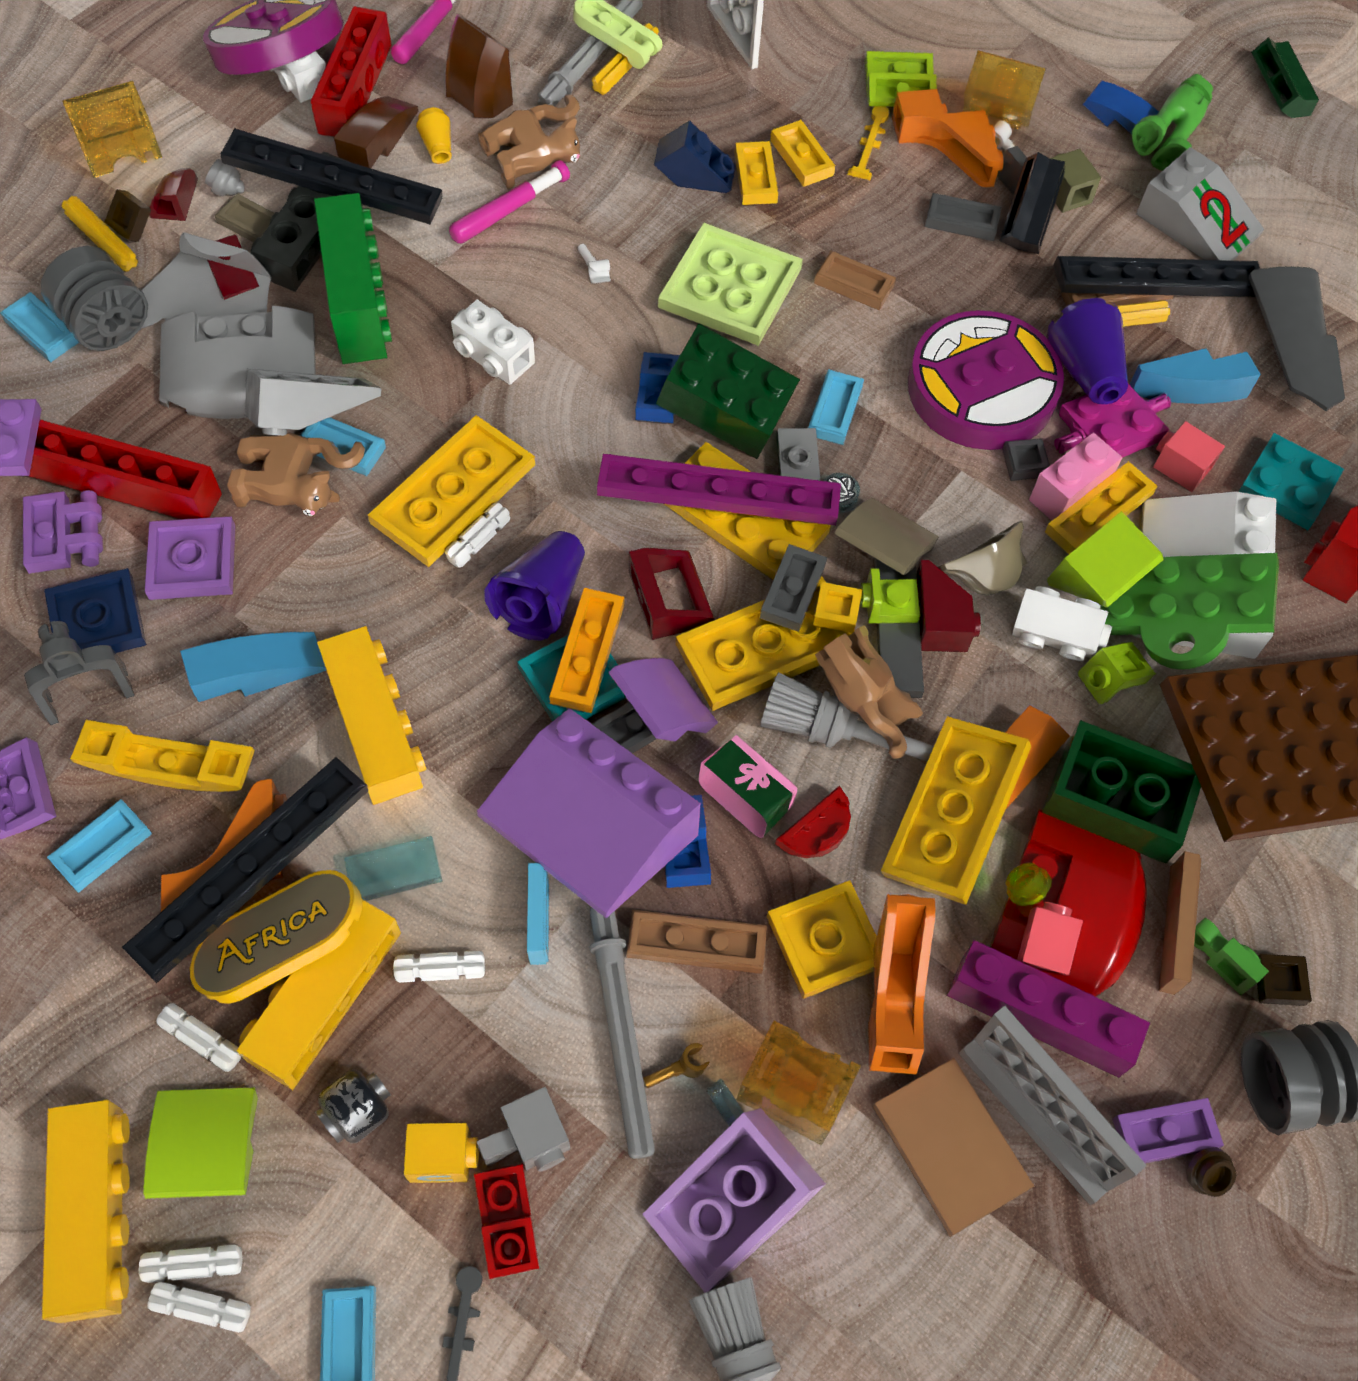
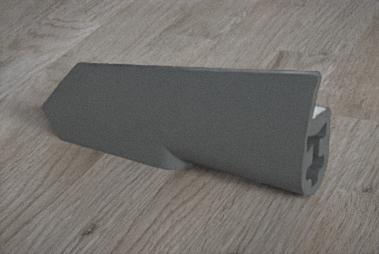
(1297, 325)

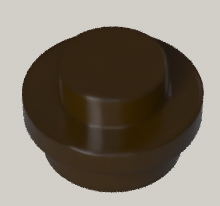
(1211, 1172)

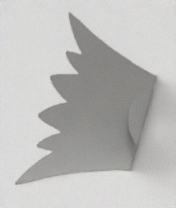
(190, 285)

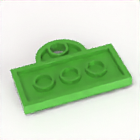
(1198, 603)

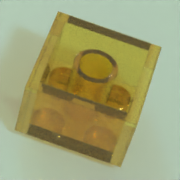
(1003, 88)

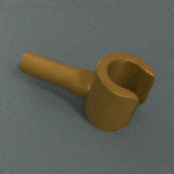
(678, 1068)

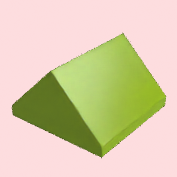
(1107, 563)

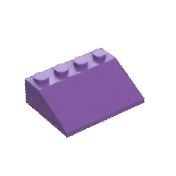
(591, 812)

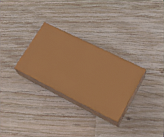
(855, 280)

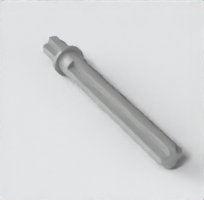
(562, 81)
(622, 1034)

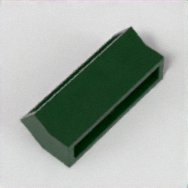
(1285, 78)

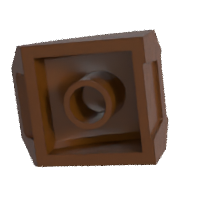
(477, 70)

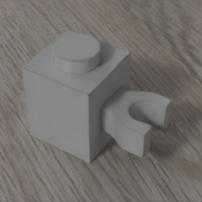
(532, 1131)

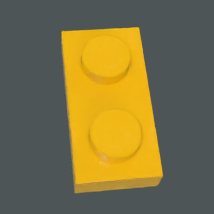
(802, 153)
(756, 173)

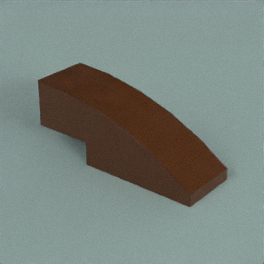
(374, 130)

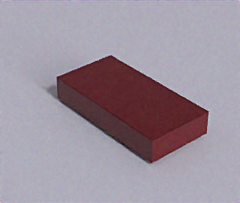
(230, 279)

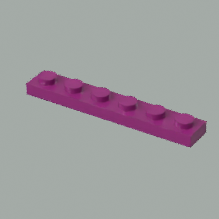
(719, 489)

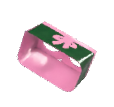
(747, 786)

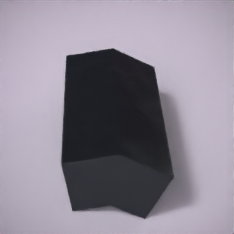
(1033, 203)

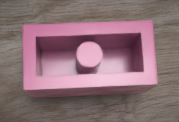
(1074, 476)

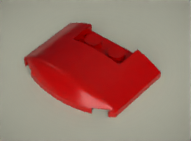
(1099, 884)

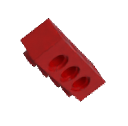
(351, 69)

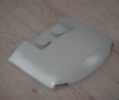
(209, 356)

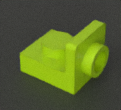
(890, 599)
(1114, 670)

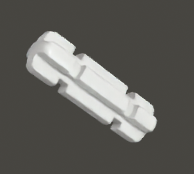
(477, 535)
(439, 966)
(199, 1037)
(190, 1263)
(199, 1307)

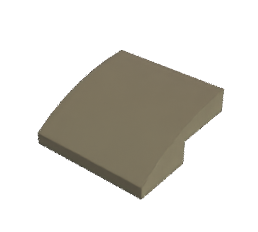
(886, 535)

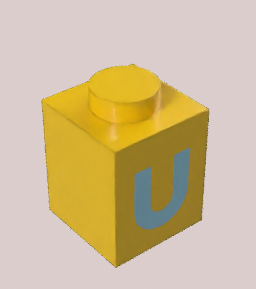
(439, 1152)

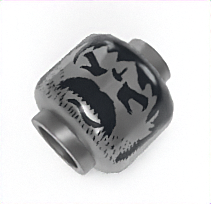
(353, 1106)

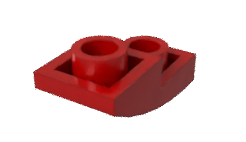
(506, 1221)

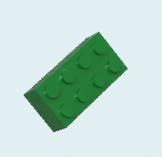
(353, 278)

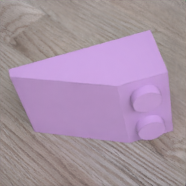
(733, 1198)

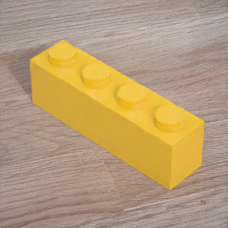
(371, 716)
(315, 1000)
(85, 1212)

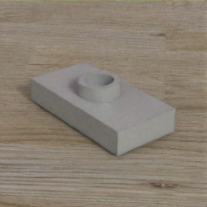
(798, 453)

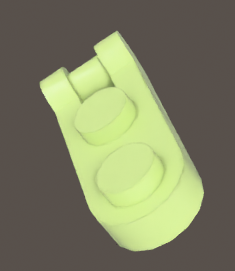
(617, 31)

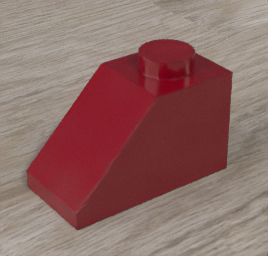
(945, 611)

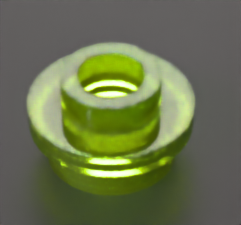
(1027, 884)

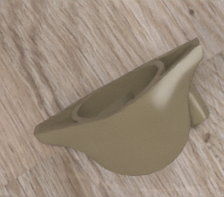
(991, 565)

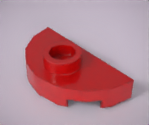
(819, 829)

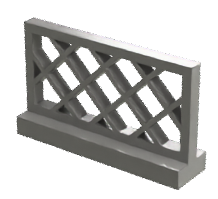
(1050, 1107)

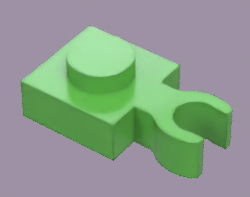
(1230, 959)

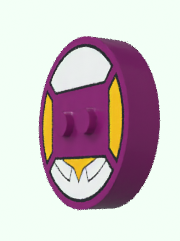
(270, 33)
(985, 379)

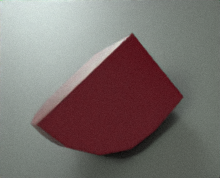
(174, 195)

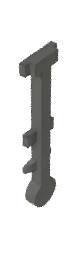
(468, 1282)

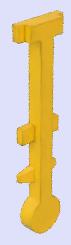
(879, 115)

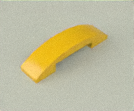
(162, 761)

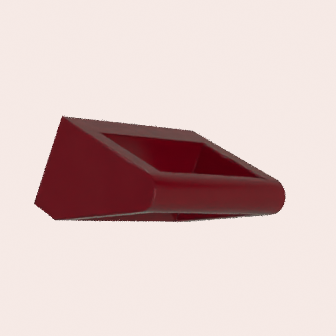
(659, 620)

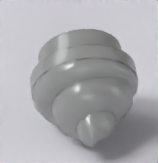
(224, 179)

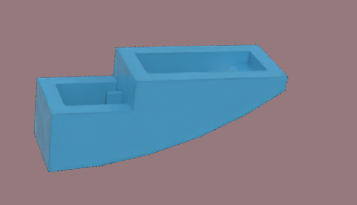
(1197, 378)
(251, 663)

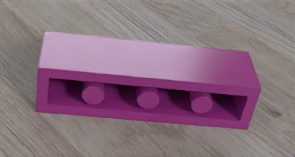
(1050, 1009)

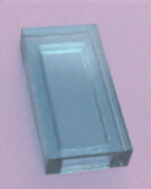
(394, 868)

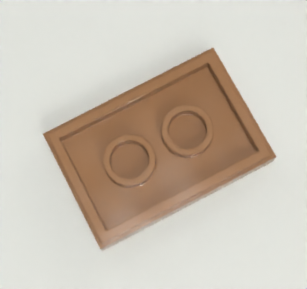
(952, 1147)

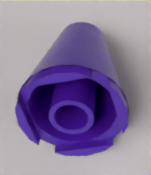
(1092, 348)
(537, 586)

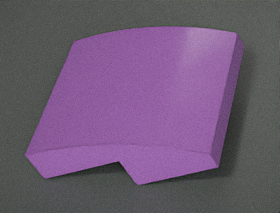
(663, 698)
(23, 789)

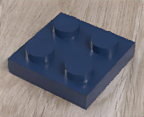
(99, 611)

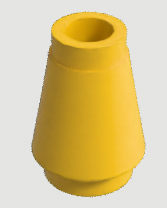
(436, 134)

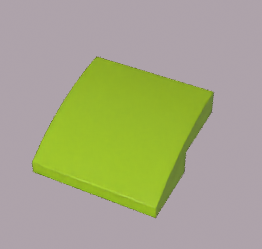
(897, 72)
(200, 1143)

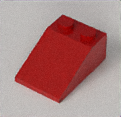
(1336, 562)

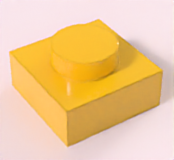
(837, 607)

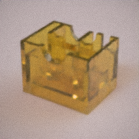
(111, 126)
(797, 1083)

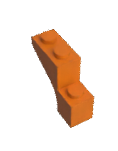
(960, 136)
(257, 806)
(900, 984)

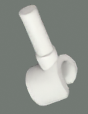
(1002, 133)
(598, 269)

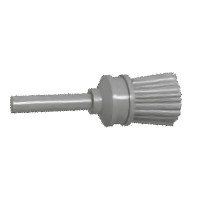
(822, 717)
(735, 1333)

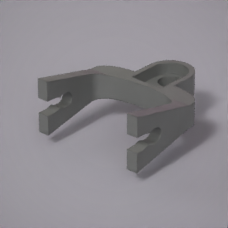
(65, 659)

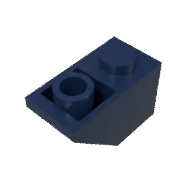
(694, 160)

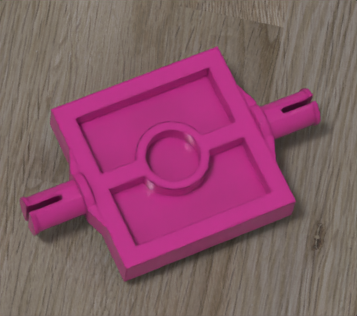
(1123, 425)

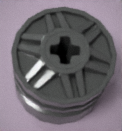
(94, 298)
(1301, 1076)

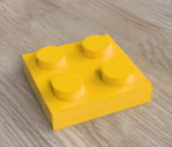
(825, 938)

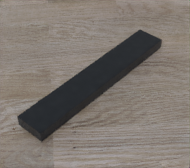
(331, 175)
(1154, 276)
(245, 870)

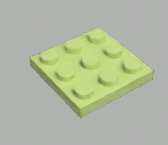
(730, 283)

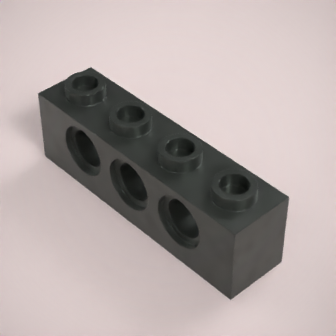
(292, 239)

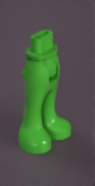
(1183, 107)

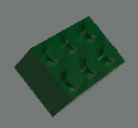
(727, 391)
(1124, 792)

